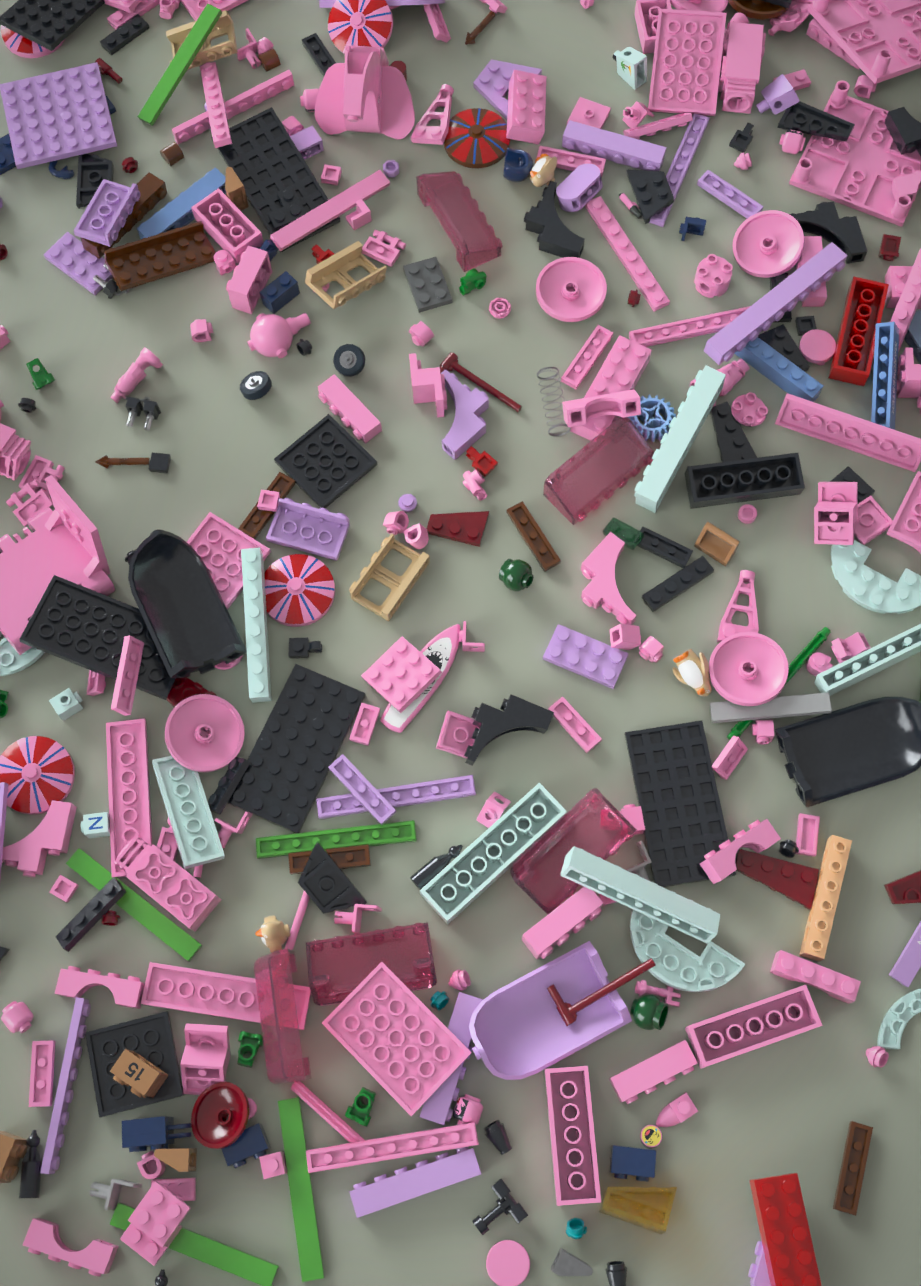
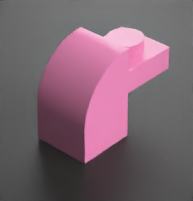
(849, 647)

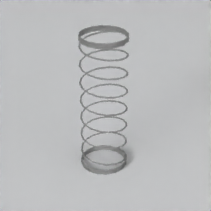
(547, 378)

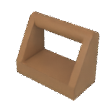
(235, 189)
(716, 547)
(180, 1159)

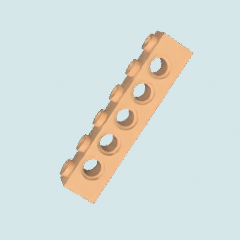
(825, 898)

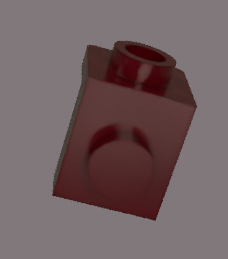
(889, 247)

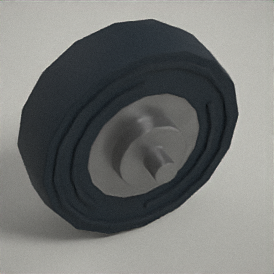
(349, 360)
(255, 385)

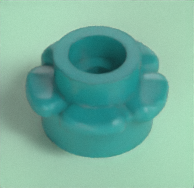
(439, 1000)
(576, 1228)

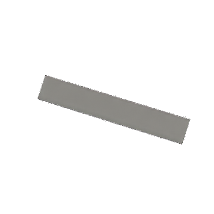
(778, 707)

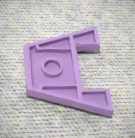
(494, 83)

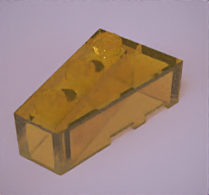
(640, 1206)

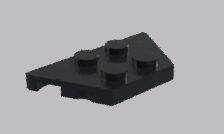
(90, 175)
(650, 191)
(328, 883)

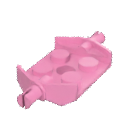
(791, 18)

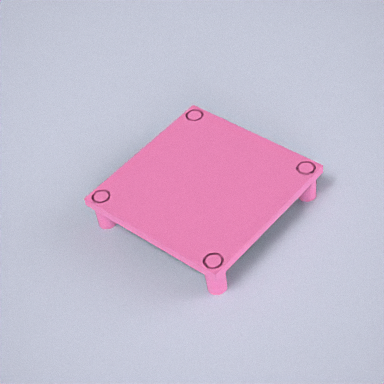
(876, 34)
(862, 168)

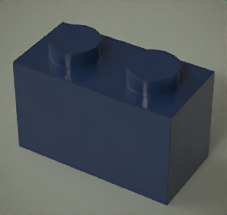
(279, 292)
(250, 1143)
(632, 1161)

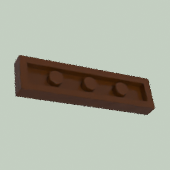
(258, 518)
(533, 536)
(344, 857)
(852, 1168)

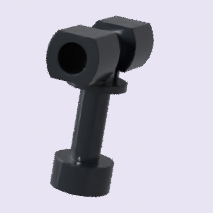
(506, 1205)

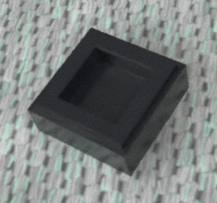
(805, 324)
(159, 462)

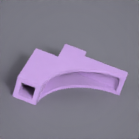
(467, 423)

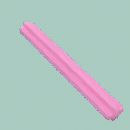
(325, 1112)

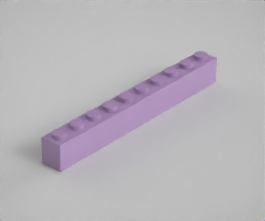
(775, 303)

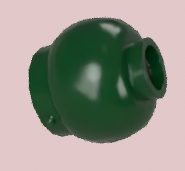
(516, 574)
(649, 1012)

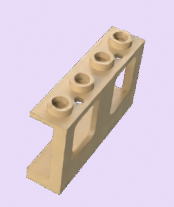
(207, 52)
(336, 269)
(399, 585)

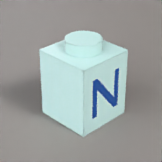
(96, 825)

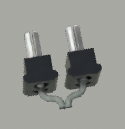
(110, 287)
(135, 407)

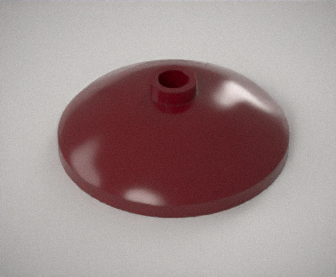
(211, 1111)

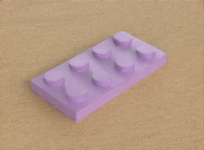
(78, 263)
(585, 656)

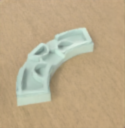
(897, 1019)

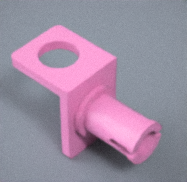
(249, 51)
(636, 114)
(227, 829)
(354, 918)

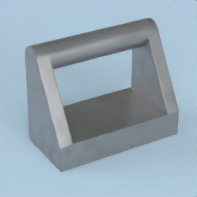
(569, 1265)

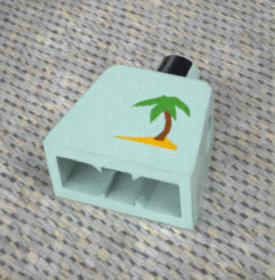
(631, 66)

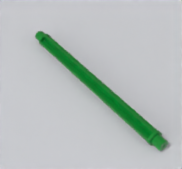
(795, 665)

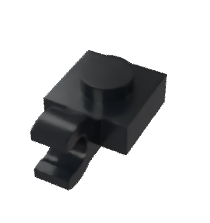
(742, 139)
(301, 647)

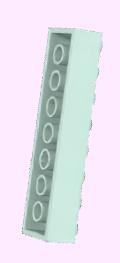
(679, 438)
(492, 853)

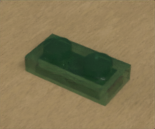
(625, 532)

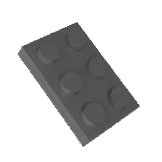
(427, 284)

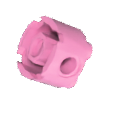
(713, 276)

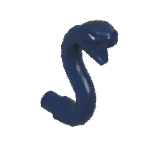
(64, 173)

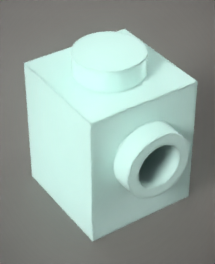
(66, 703)

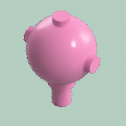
(273, 334)

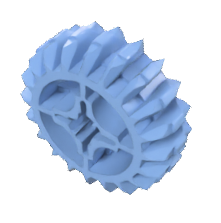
(657, 426)

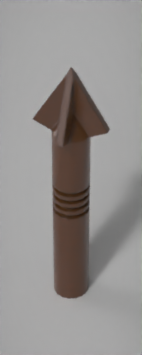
(470, 39)
(105, 461)

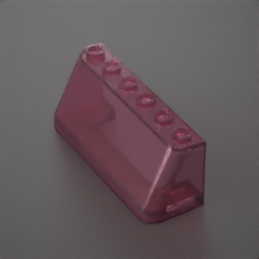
(459, 218)
(598, 470)
(590, 825)
(344, 962)
(280, 1018)

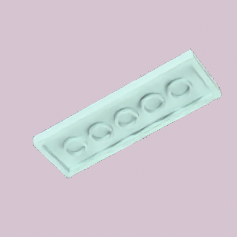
(188, 813)

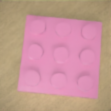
(401, 674)

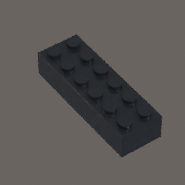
(744, 480)

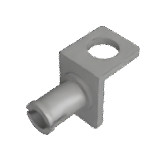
(639, 869)
(112, 1192)

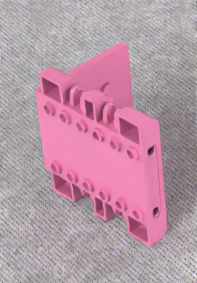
(60, 545)

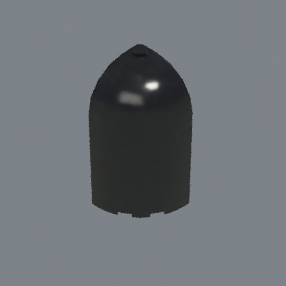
(182, 606)
(852, 748)

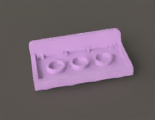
(107, 212)
(308, 529)

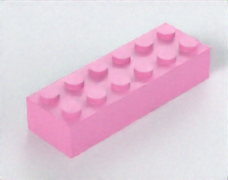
(618, 374)
(753, 1026)
(572, 1136)

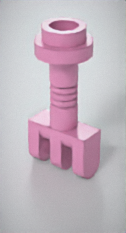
(641, 988)

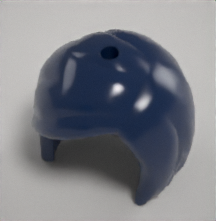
(517, 165)

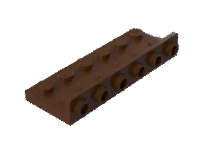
(159, 256)

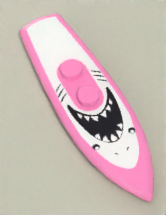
(439, 651)

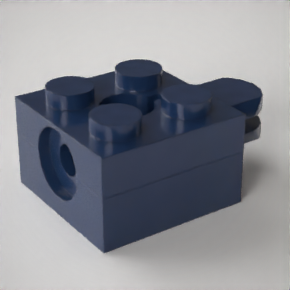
(152, 1132)

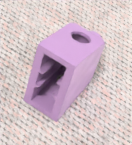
(778, 96)

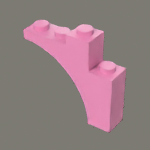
(603, 588)
(50, 836)

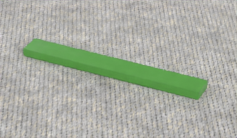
(180, 64)
(336, 838)
(136, 906)
(301, 1190)
(210, 1251)

